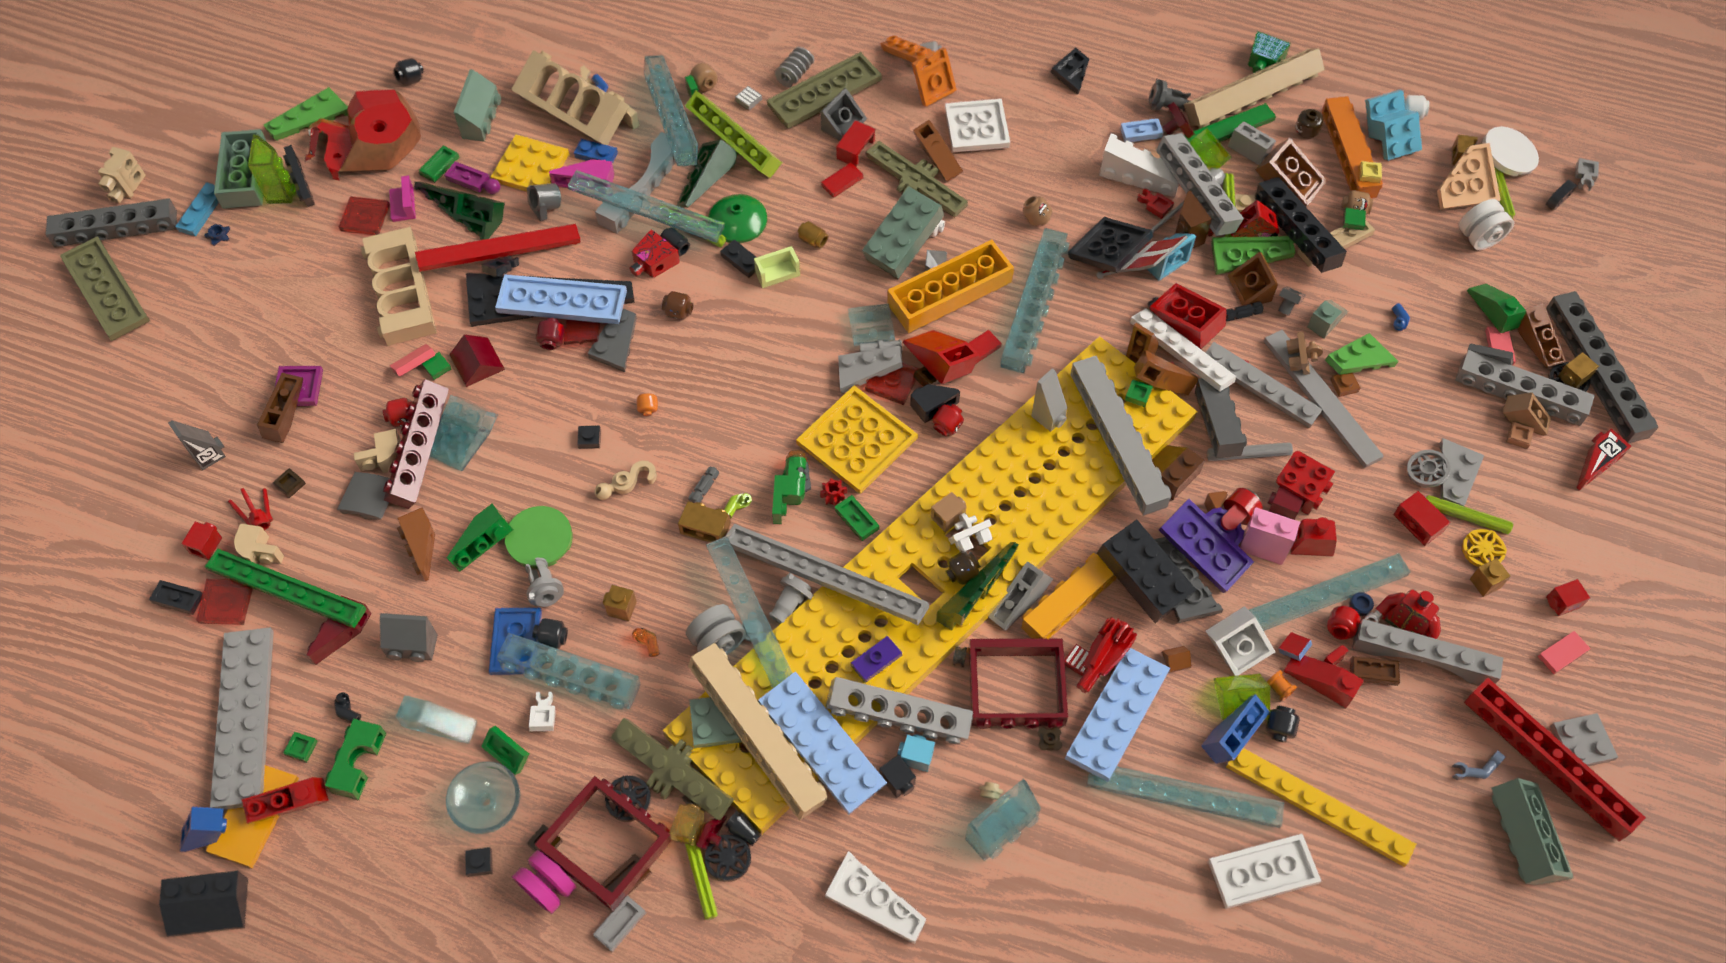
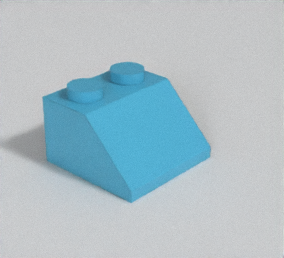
(1175, 259)

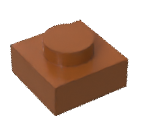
(1345, 384)

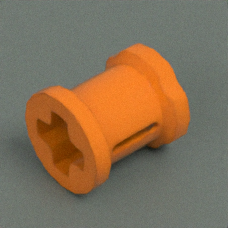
(1281, 685)

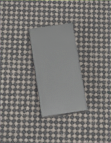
(619, 923)

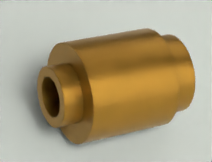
(812, 234)

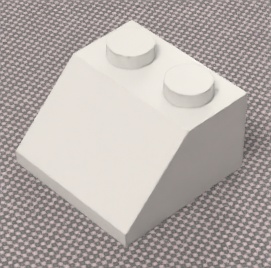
(1240, 641)

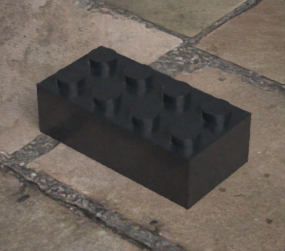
(1146, 571)

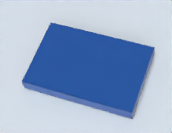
(514, 621)

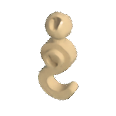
(624, 482)

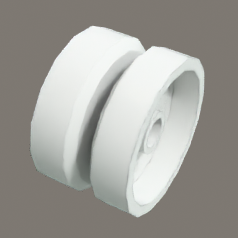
(1486, 224)

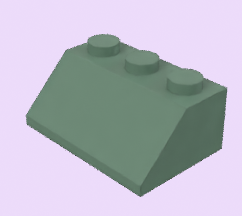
(476, 107)

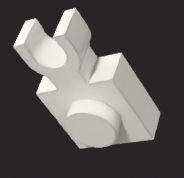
(542, 716)

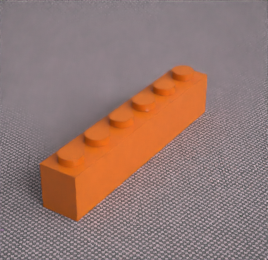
(1349, 142)

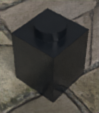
(898, 776)

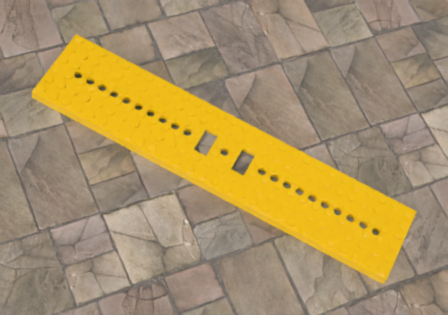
(984, 480)

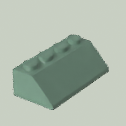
(1531, 832)

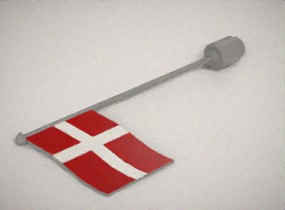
(1156, 251)

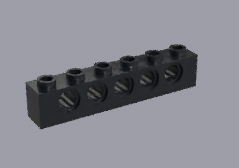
(1301, 225)

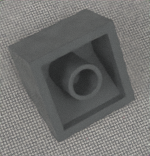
(407, 637)

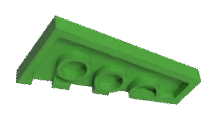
(322, 105)
(1234, 251)

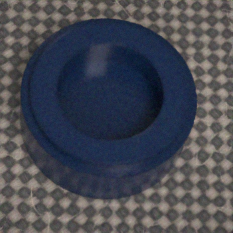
(1361, 603)

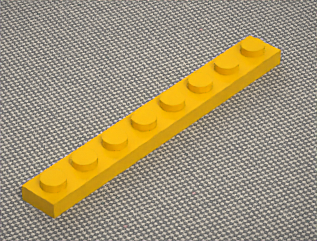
(1323, 807)

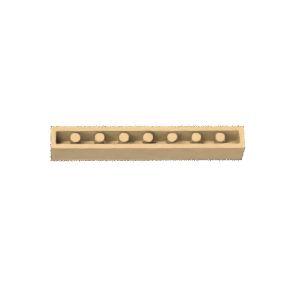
(1254, 87)
(758, 731)

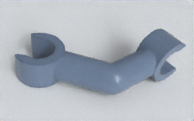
(1482, 773)

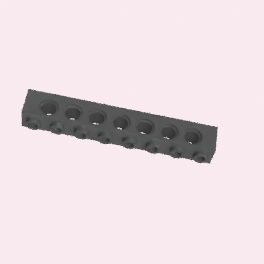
(1610, 379)

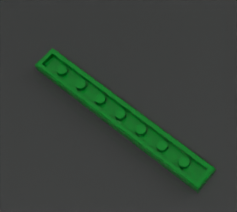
(286, 588)

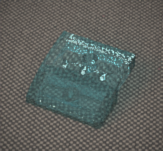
(871, 324)

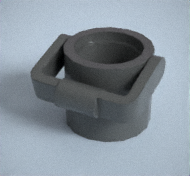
(543, 198)

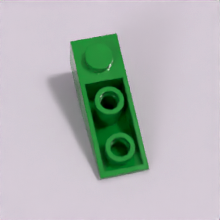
(480, 535)

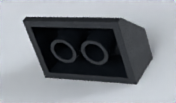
(203, 903)

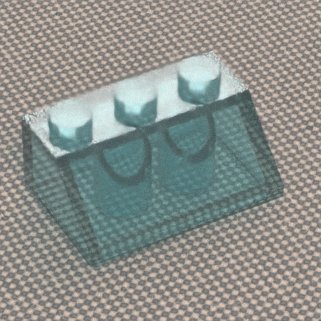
(1003, 821)

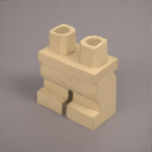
(120, 175)

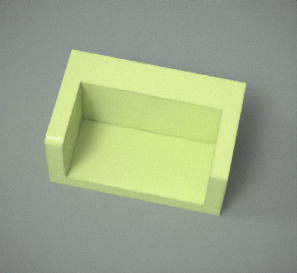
(777, 267)

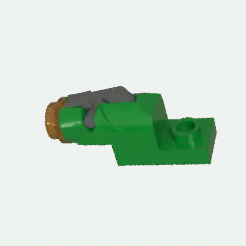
(791, 486)

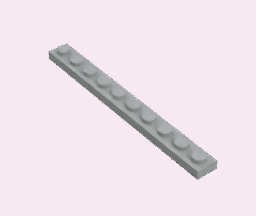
(828, 574)

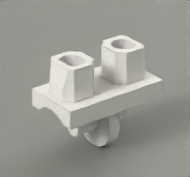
(962, 538)

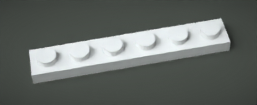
(1185, 351)

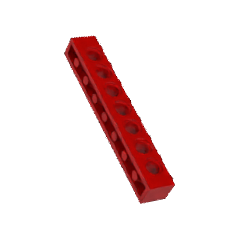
(1555, 760)

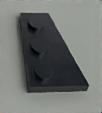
(298, 176)

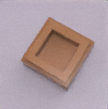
(1520, 435)

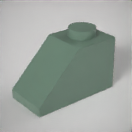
(1326, 318)

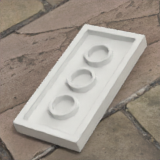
(1264, 871)

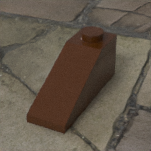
(280, 409)

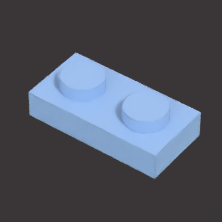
(1141, 130)

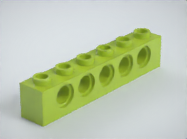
(733, 134)

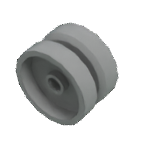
(717, 627)

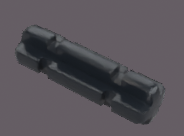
(1244, 311)

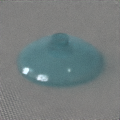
(473, 787)

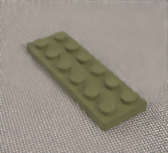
(818, 91)
(104, 288)

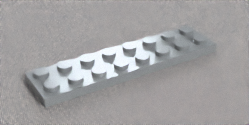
(242, 717)

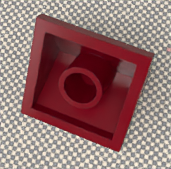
(475, 359)

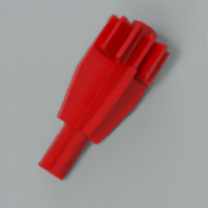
(1106, 651)

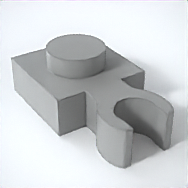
(1587, 172)

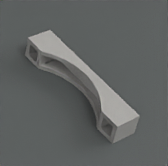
(660, 165)
(1465, 662)

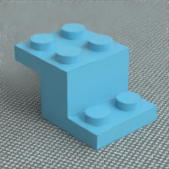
(1393, 124)

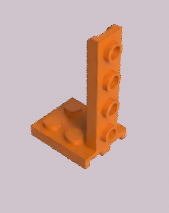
(930, 68)

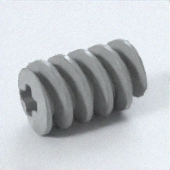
(794, 66)

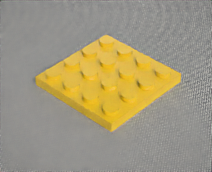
(857, 439)

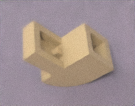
(381, 455)
(252, 546)

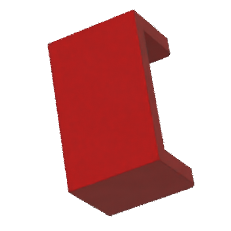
(853, 142)
(1421, 518)

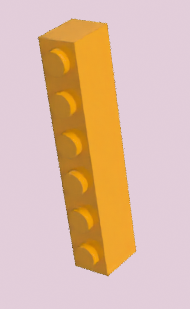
(1068, 598)

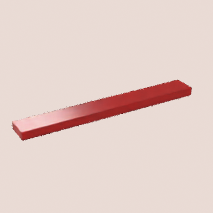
(497, 247)

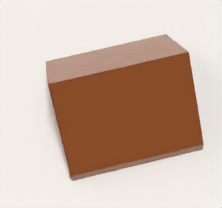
(1254, 281)

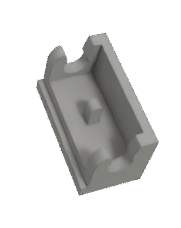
(1251, 143)

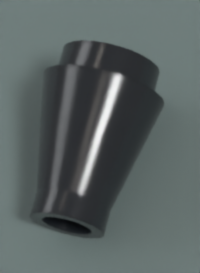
(742, 828)

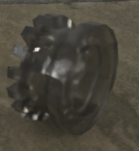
(959, 656)

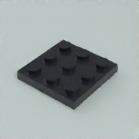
(1110, 244)

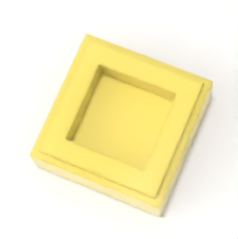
(1370, 172)

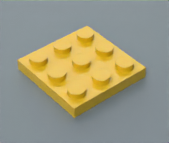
(528, 163)

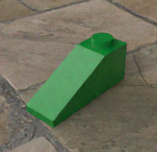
(1499, 307)

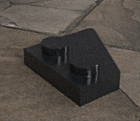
(1072, 69)

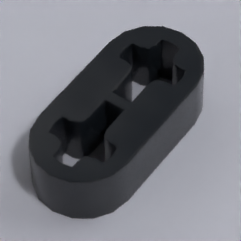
(1561, 194)

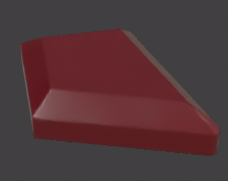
(709, 833)

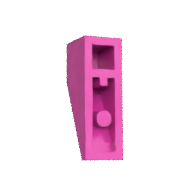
(598, 168)

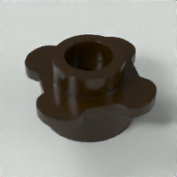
(1048, 745)

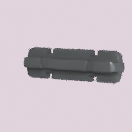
(704, 485)

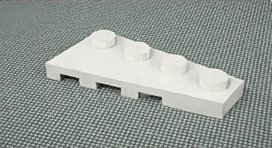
(869, 897)

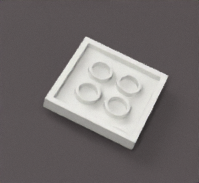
(977, 125)

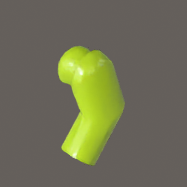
(737, 502)

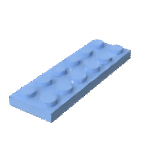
(561, 299)
(1117, 714)
(822, 743)

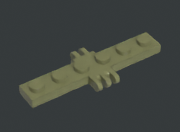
(917, 177)
(672, 769)

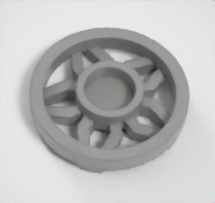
(1428, 468)

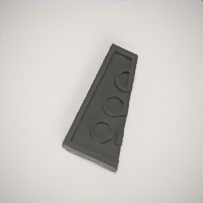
(1201, 602)

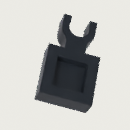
(499, 267)

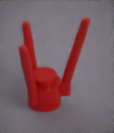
(256, 516)

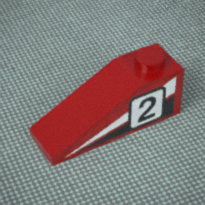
(1604, 453)

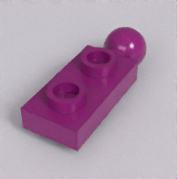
(471, 178)

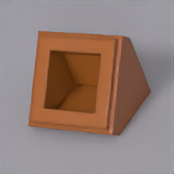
(1215, 500)
(1177, 658)

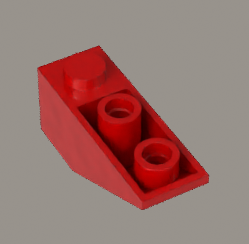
(285, 799)

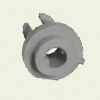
(545, 589)
(791, 597)

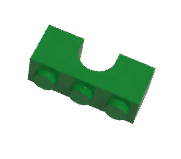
(359, 740)

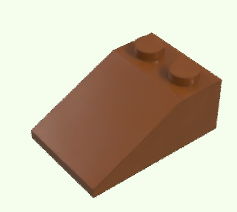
(1294, 170)

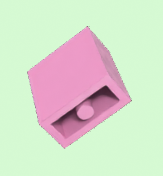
(1269, 536)

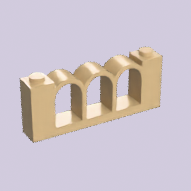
(536, 74)
(409, 323)

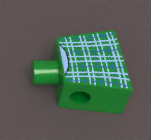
(1267, 51)

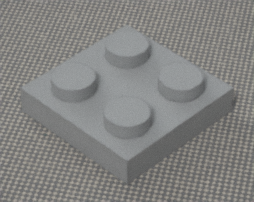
(1586, 739)

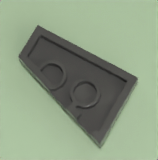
(615, 342)

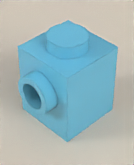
(917, 752)

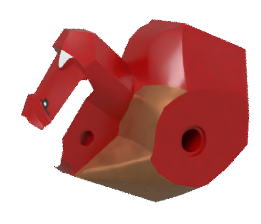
(377, 134)

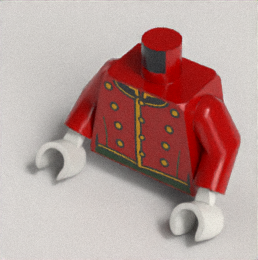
(1410, 612)

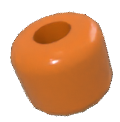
(647, 404)

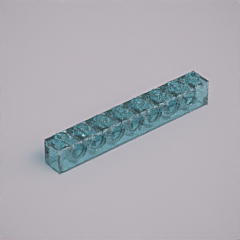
(670, 111)
(1034, 301)

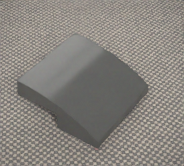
(365, 496)

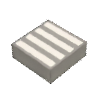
(748, 98)

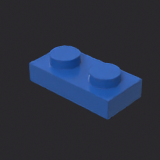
(591, 150)

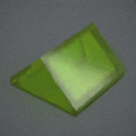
(1235, 690)

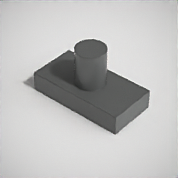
(1290, 298)

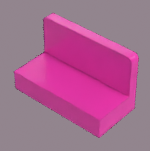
(402, 201)

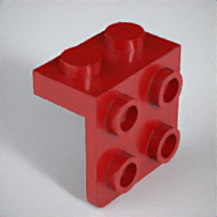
(1306, 479)

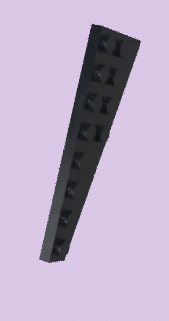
(484, 293)

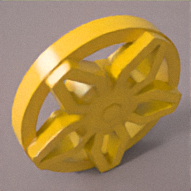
(1483, 547)

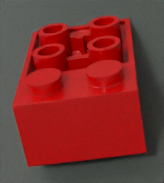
(943, 355)

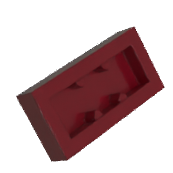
(1177, 122)

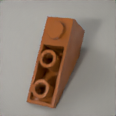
(937, 150)
(1540, 336)
(1164, 374)
(420, 538)

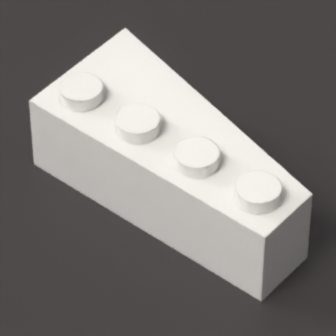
(1136, 167)

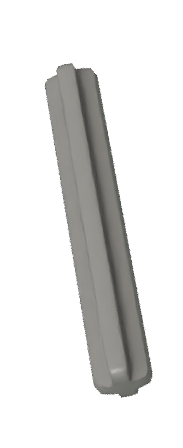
(1256, 451)

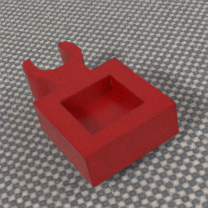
(1157, 205)

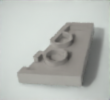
(861, 366)
(1463, 471)

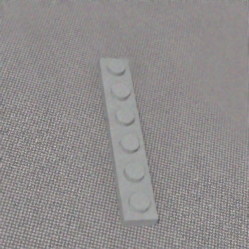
(1266, 386)

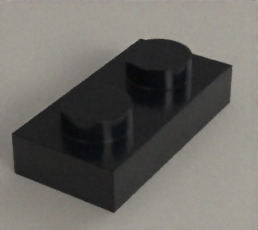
(739, 257)
(176, 597)

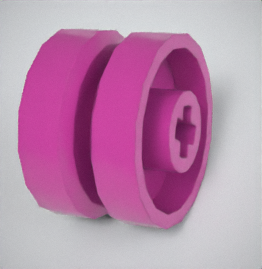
(547, 877)

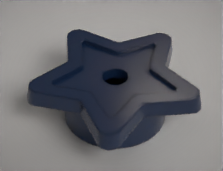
(214, 230)

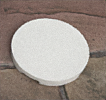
(1511, 151)

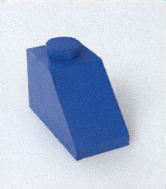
(202, 828)

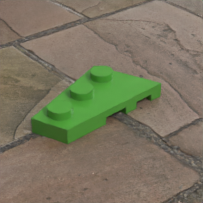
(1361, 354)

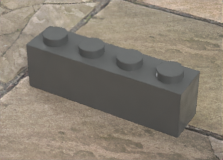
(1220, 420)

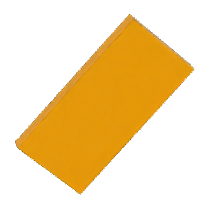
(245, 841)

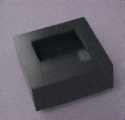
(589, 437)
(478, 862)

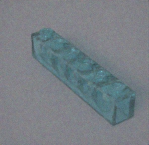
(516, 647)

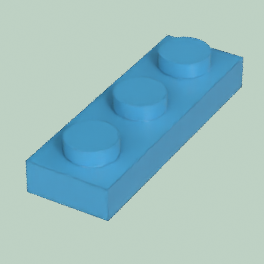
(198, 211)

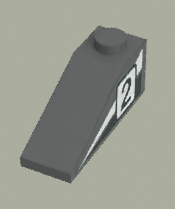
(199, 444)

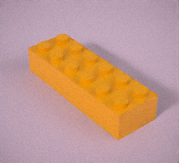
(950, 286)

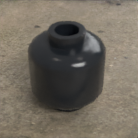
(408, 71)
(550, 633)
(1282, 723)

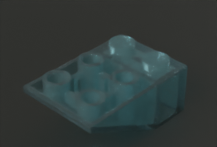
(461, 432)

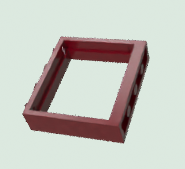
(1019, 647)
(609, 899)

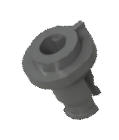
(1162, 96)

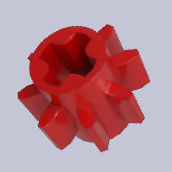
(833, 492)

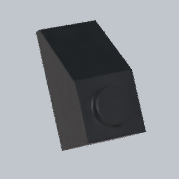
(930, 398)

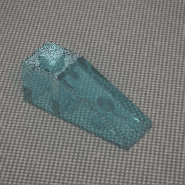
(435, 720)

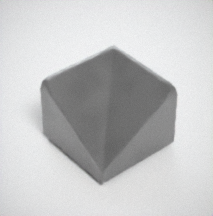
(935, 258)

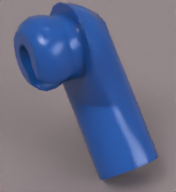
(599, 82)
(1402, 317)

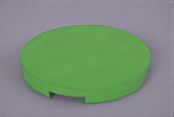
(539, 534)

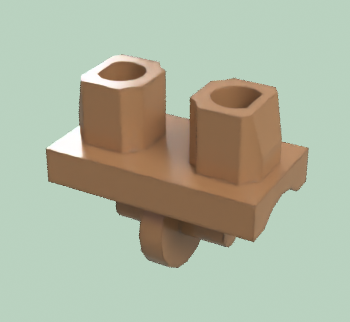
(1299, 345)

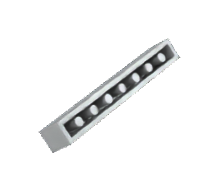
(1120, 435)

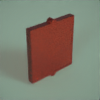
(581, 332)

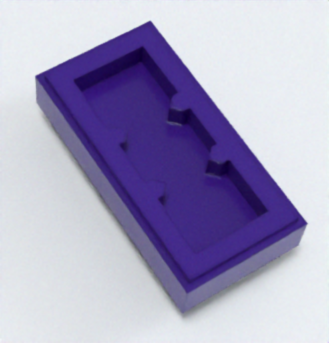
(876, 659)

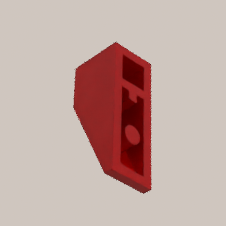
(1325, 678)

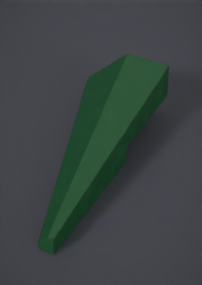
(475, 212)
(962, 603)

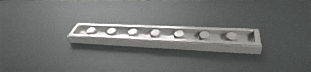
(1323, 397)

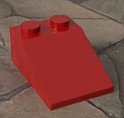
(1190, 314)

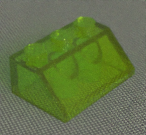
(270, 172)

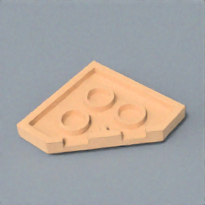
(1470, 180)

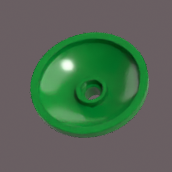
(742, 217)

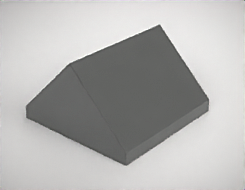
(840, 115)

